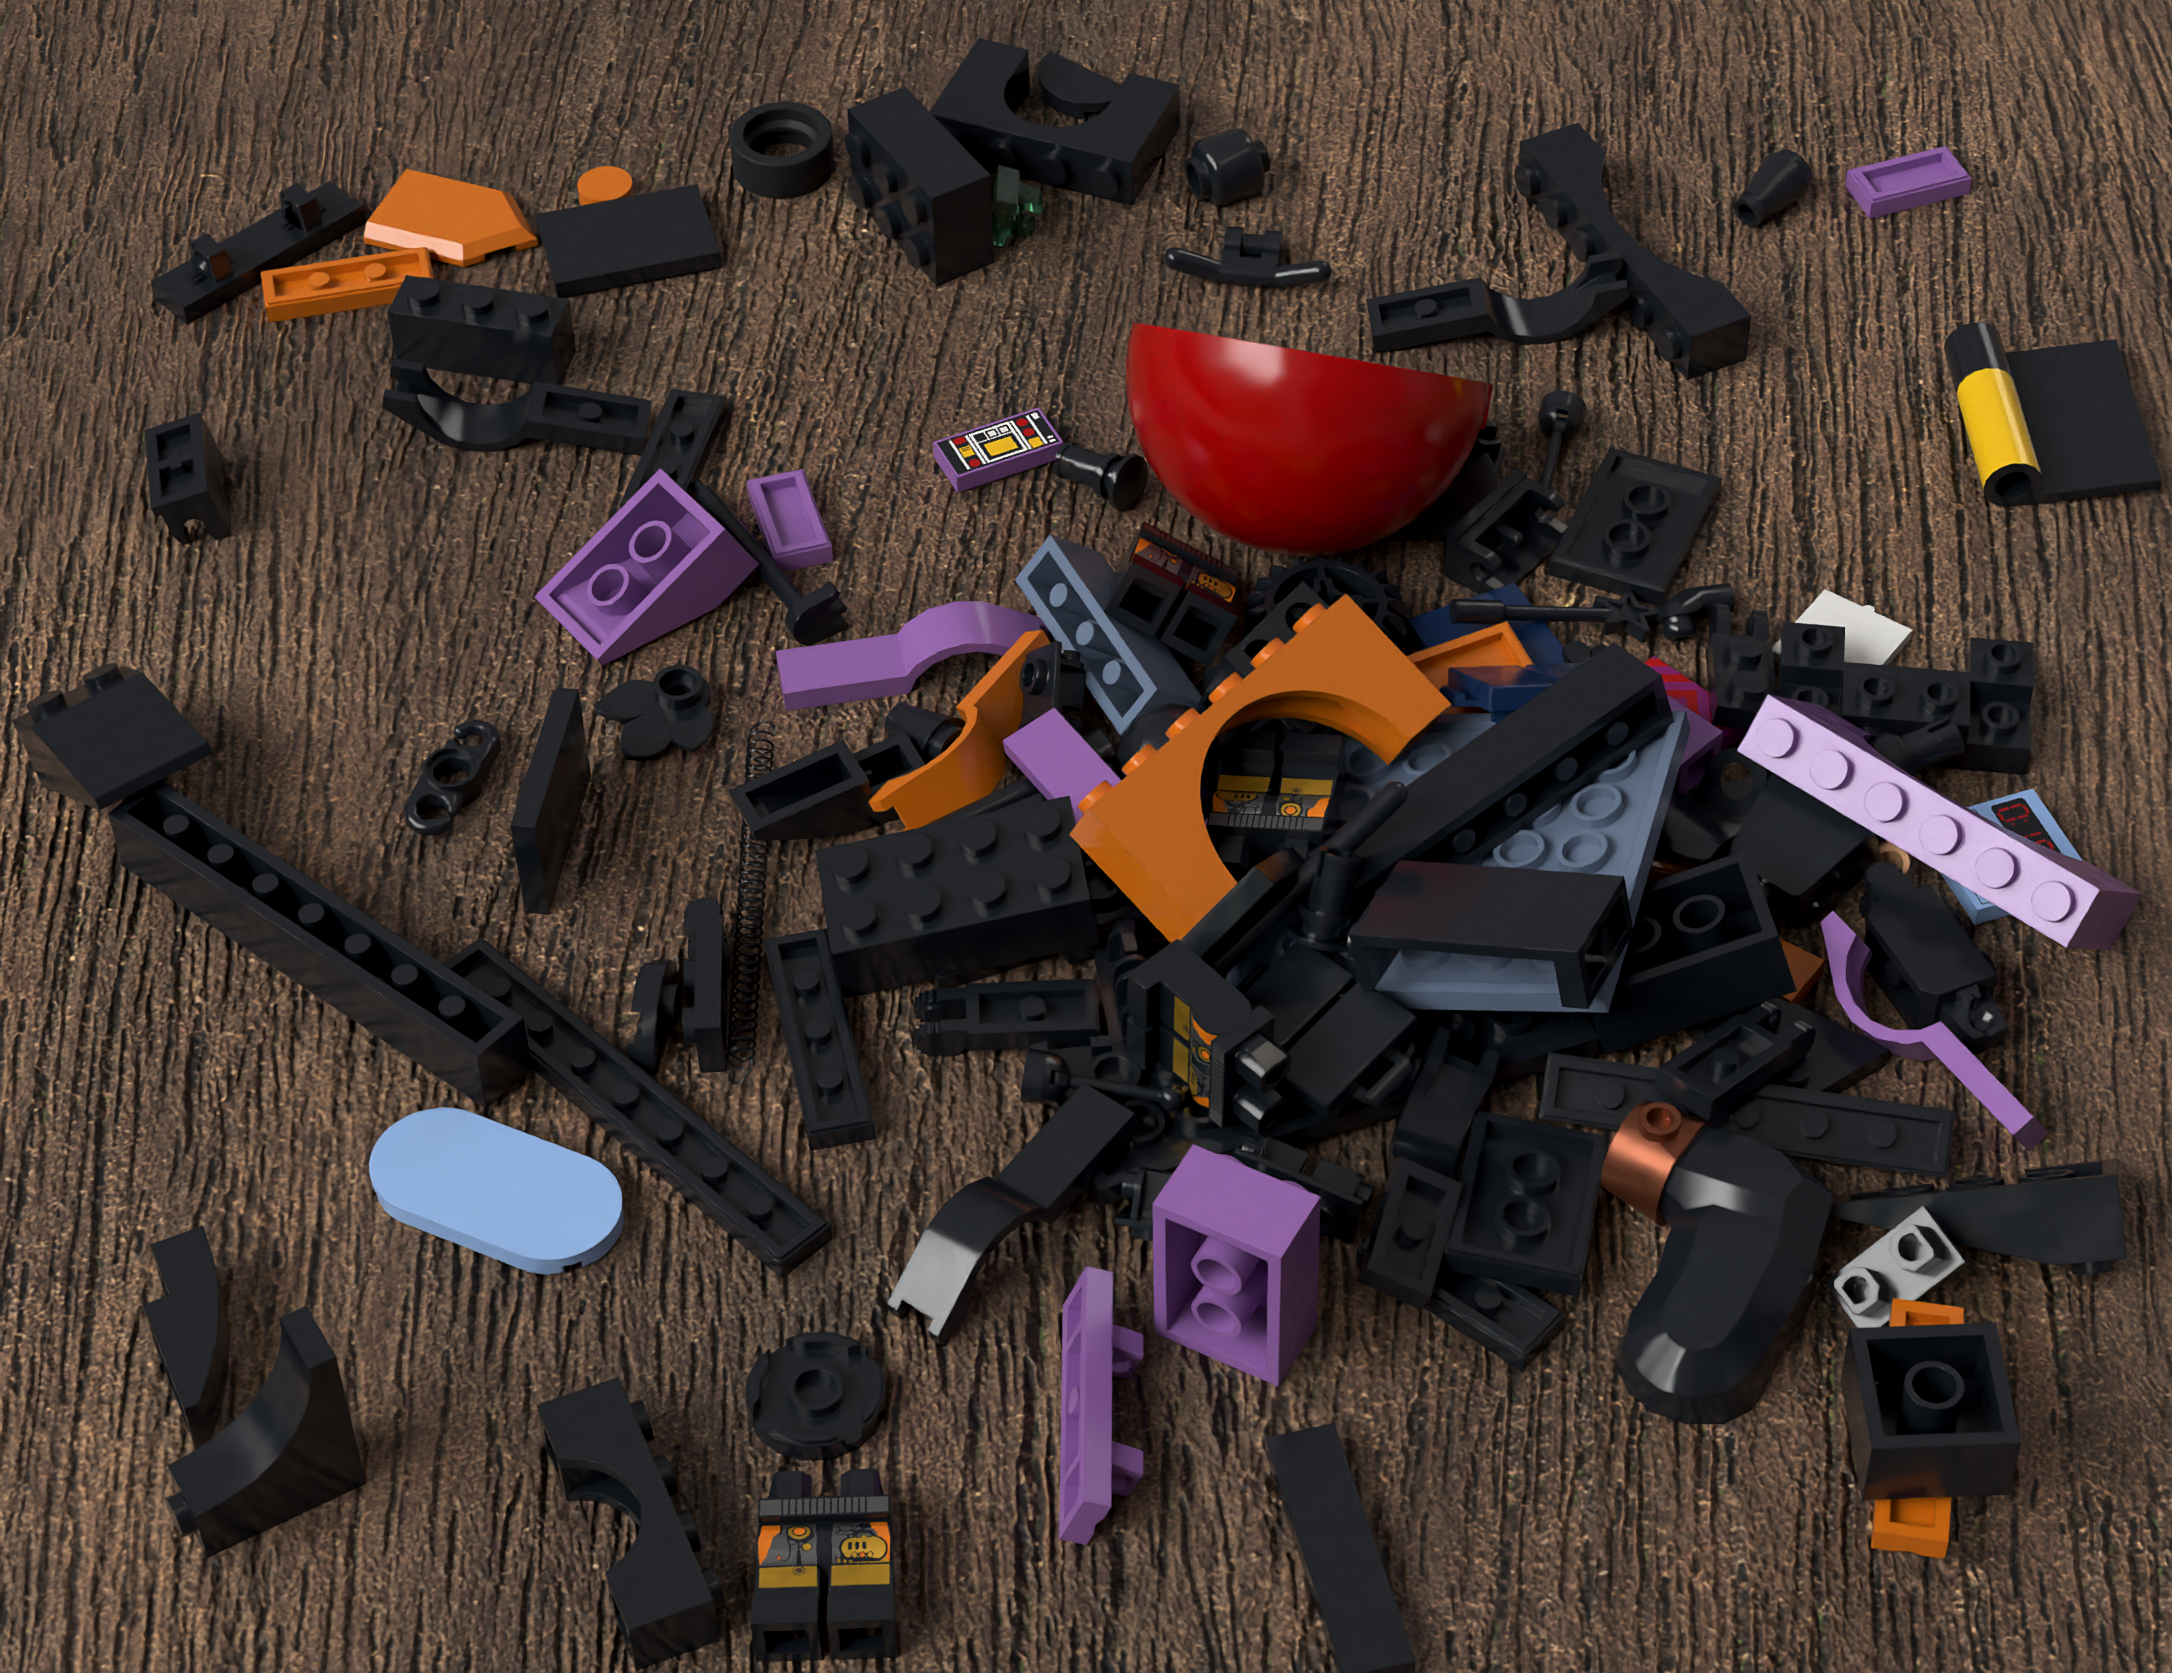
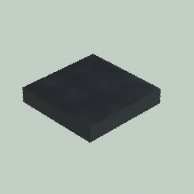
(1242, 901)

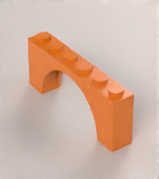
(1152, 824)

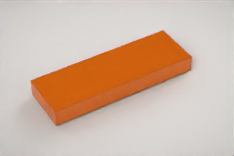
(341, 283)

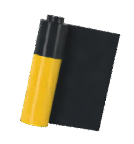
(2049, 419)

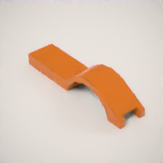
(976, 758)

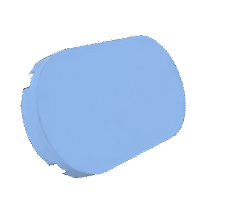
(496, 1190)

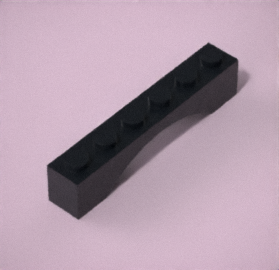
(1684, 314)

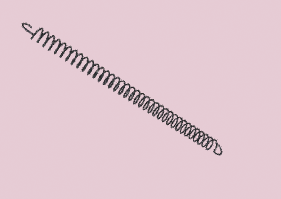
(748, 935)

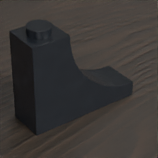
(278, 1455)

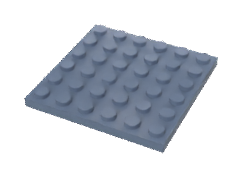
(1599, 829)

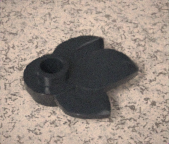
(660, 713)

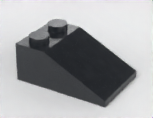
(107, 737)

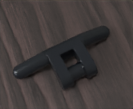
(1249, 271)

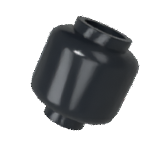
(1227, 167)

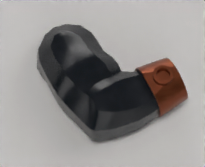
(1731, 1270)

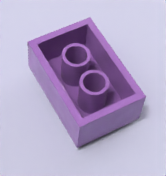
(1236, 1264)

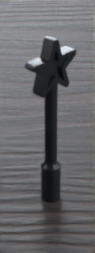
(1617, 615)

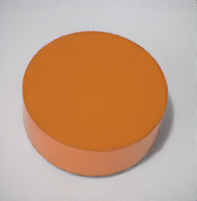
(604, 184)

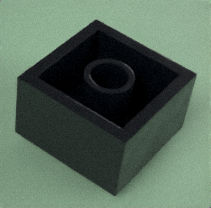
(1929, 1411)

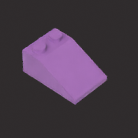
(646, 572)

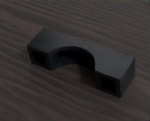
(657, 1587)

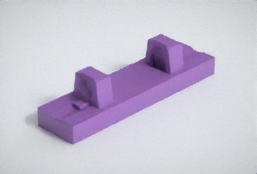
(1091, 1355)

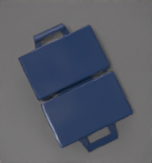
(1501, 687)

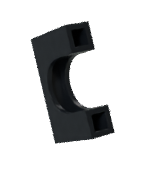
(1098, 157)

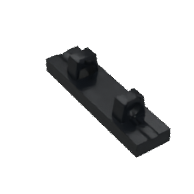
(235, 265)

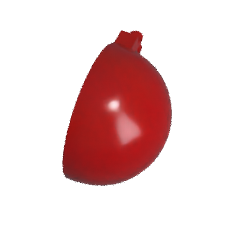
(1296, 442)

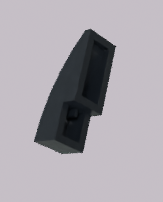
(825, 791)
(191, 1329)

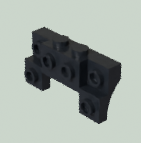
(1985, 702)

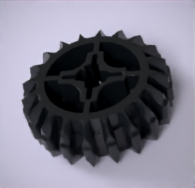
(1330, 582)

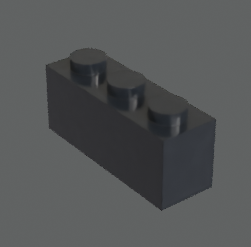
(482, 330)

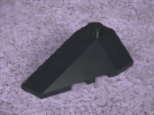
(2048, 1217)

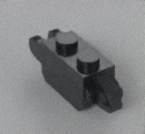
(1928, 960)

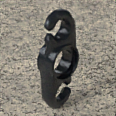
(433, 794)

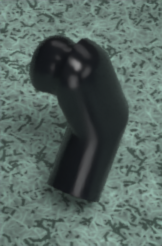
(1692, 603)

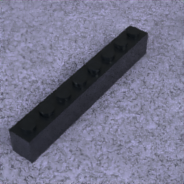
(322, 942)

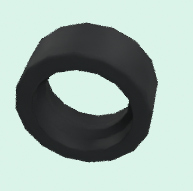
(782, 175)

